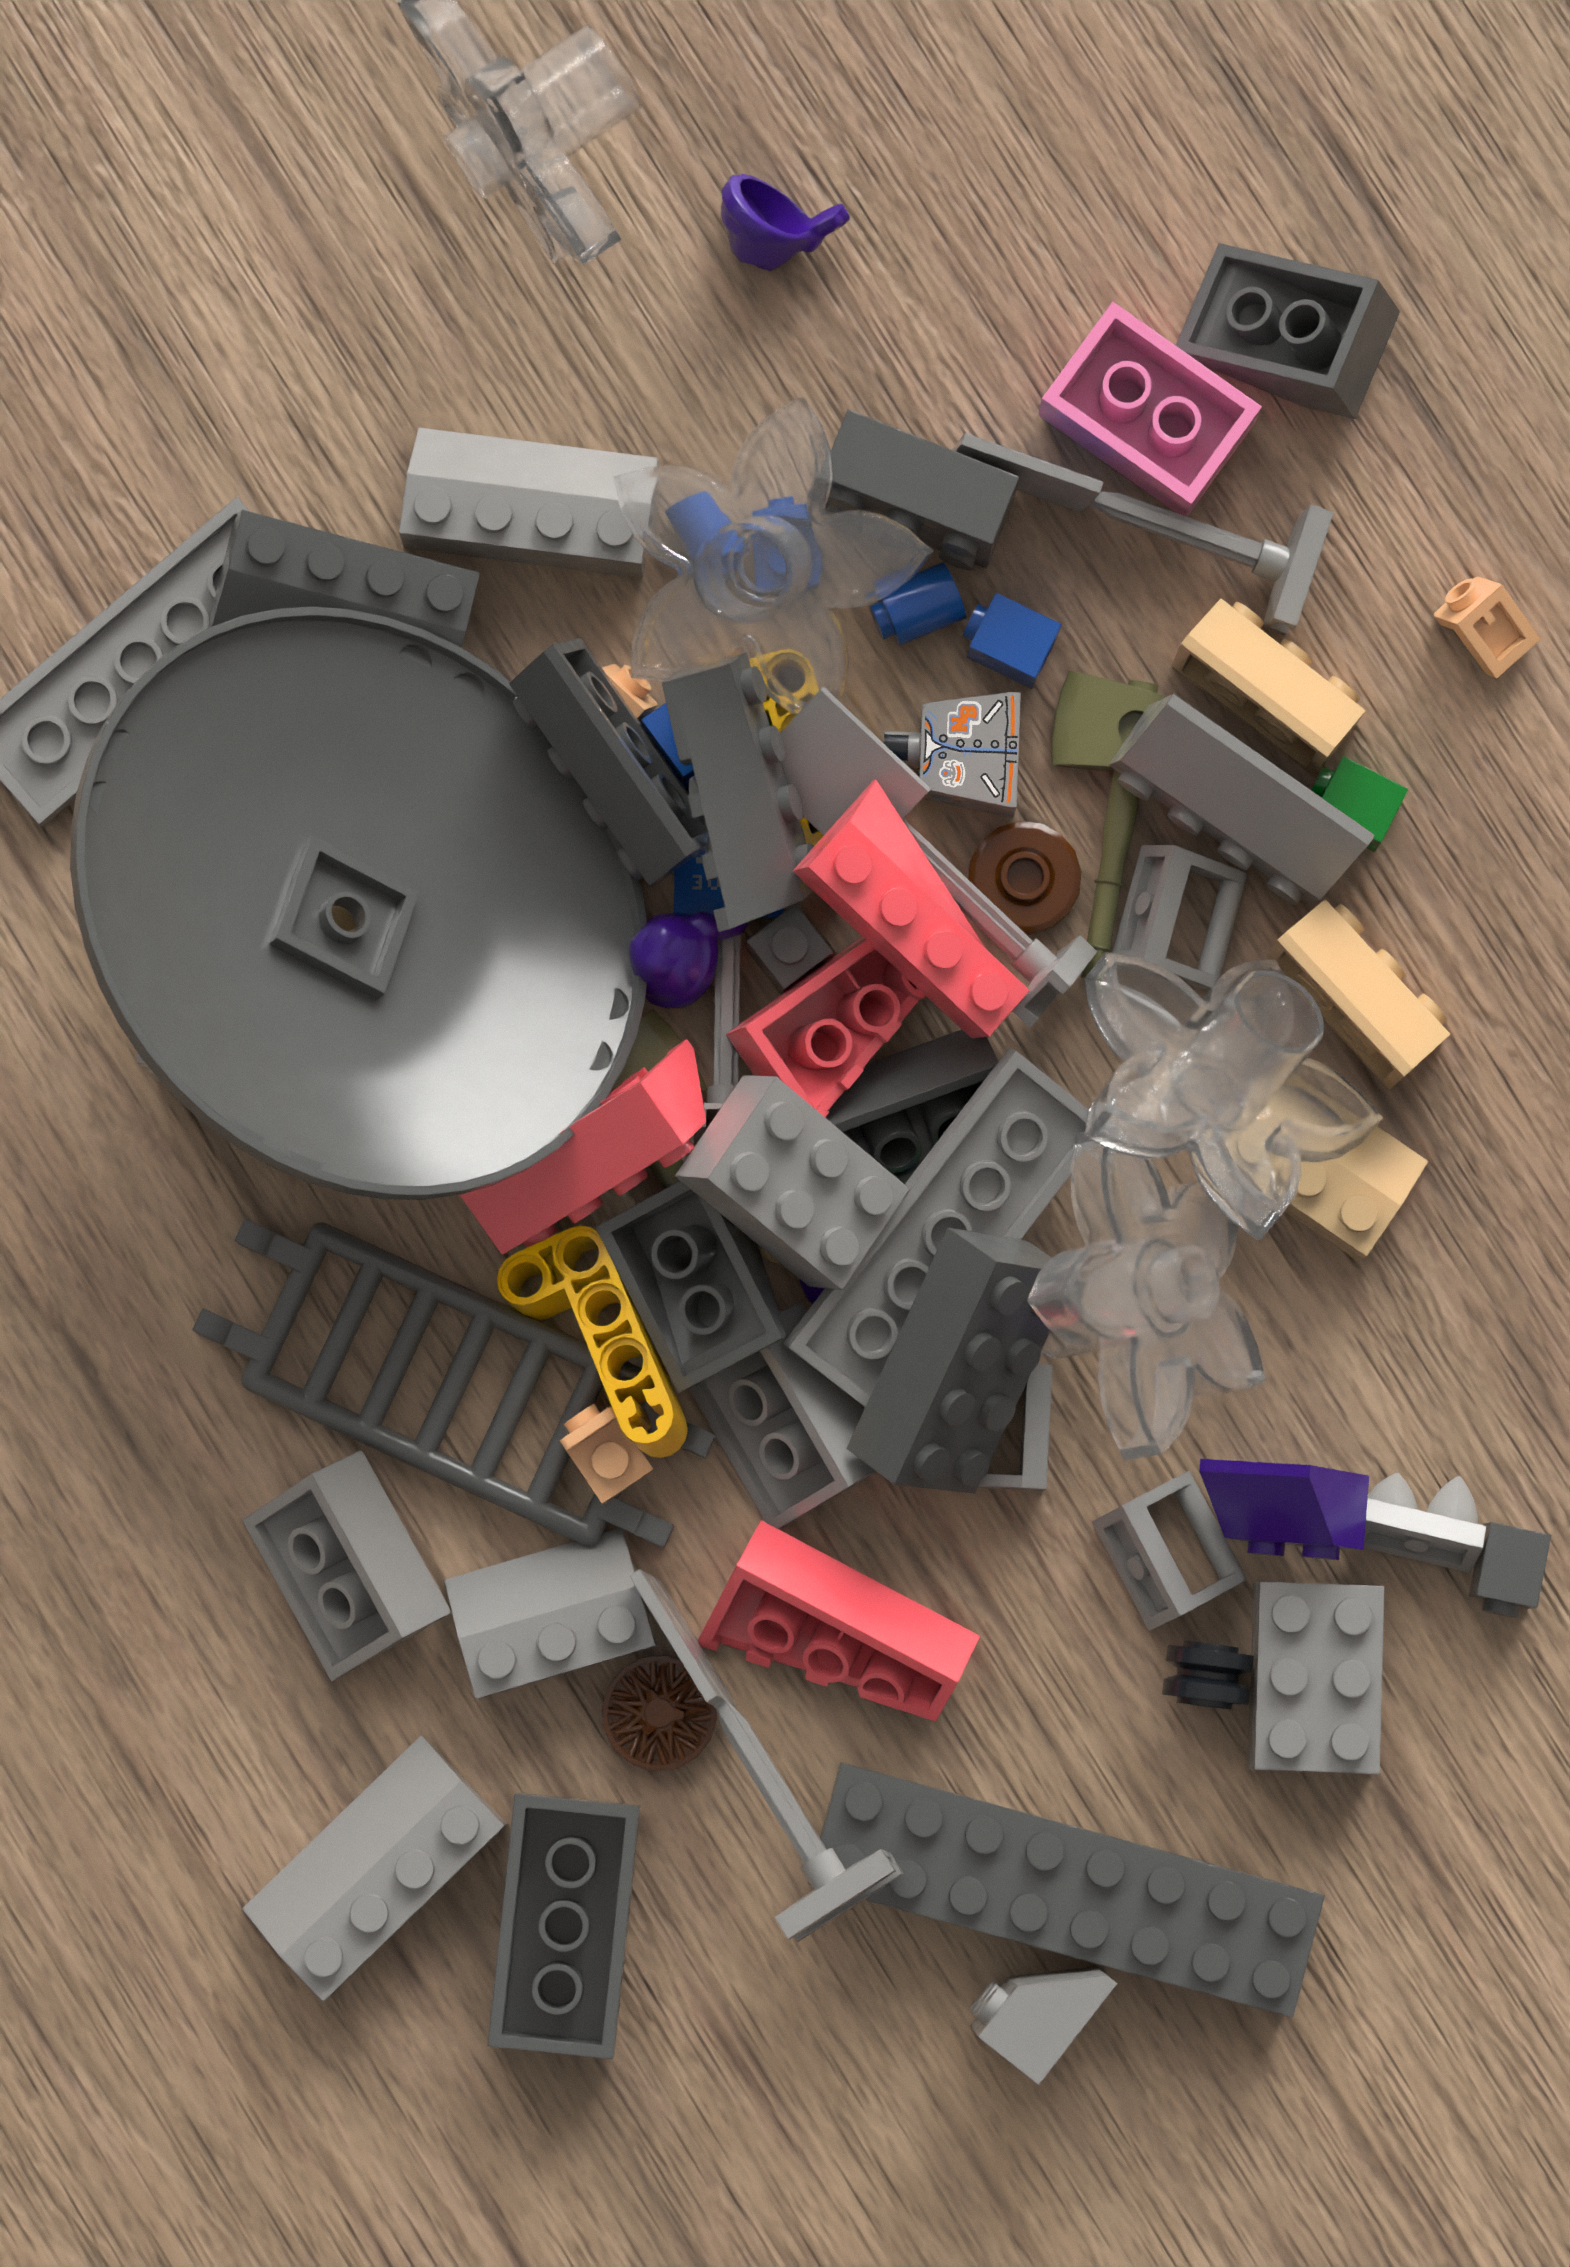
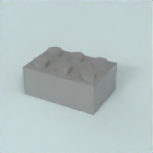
(792, 1182)
(1316, 1677)

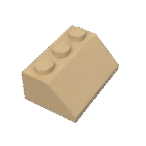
(1268, 685)
(1360, 992)
(1357, 1194)

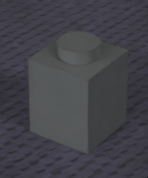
(788, 949)
(1510, 1569)

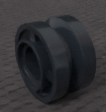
(1207, 1675)

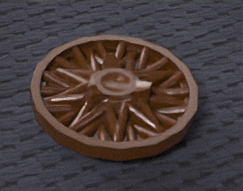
(1027, 874)
(657, 1714)

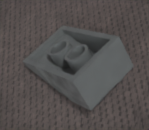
(1290, 328)
(693, 1283)

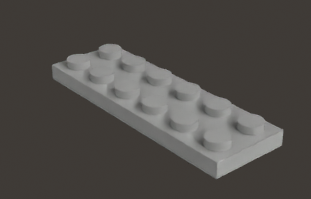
(64, 702)
(982, 1176)

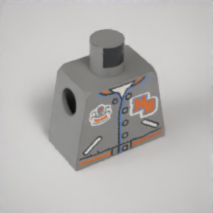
(966, 751)

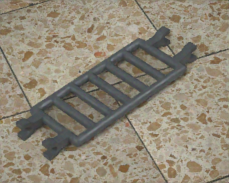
(422, 1451)

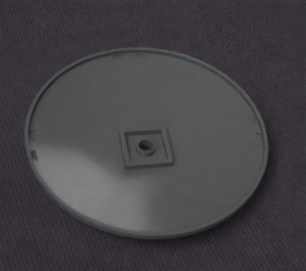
(379, 776)

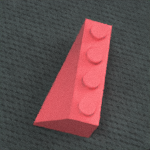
(897, 902)
(828, 1024)
(634, 1127)
(837, 1626)

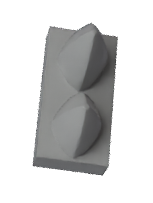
(1441, 1536)

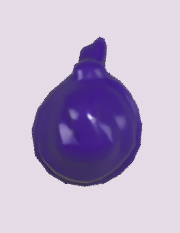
(768, 226)
(678, 956)

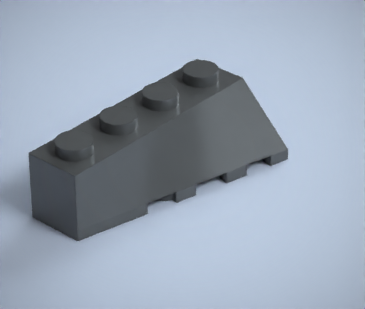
(738, 788)

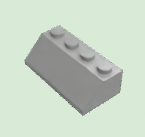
(519, 502)
(1238, 800)
(373, 1868)

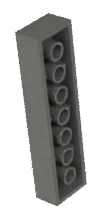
(1077, 1890)

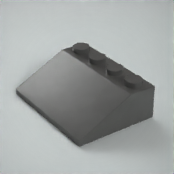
(295, 566)

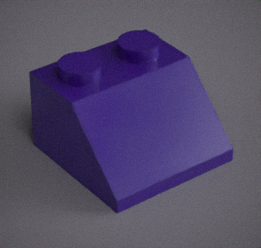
(1288, 1506)

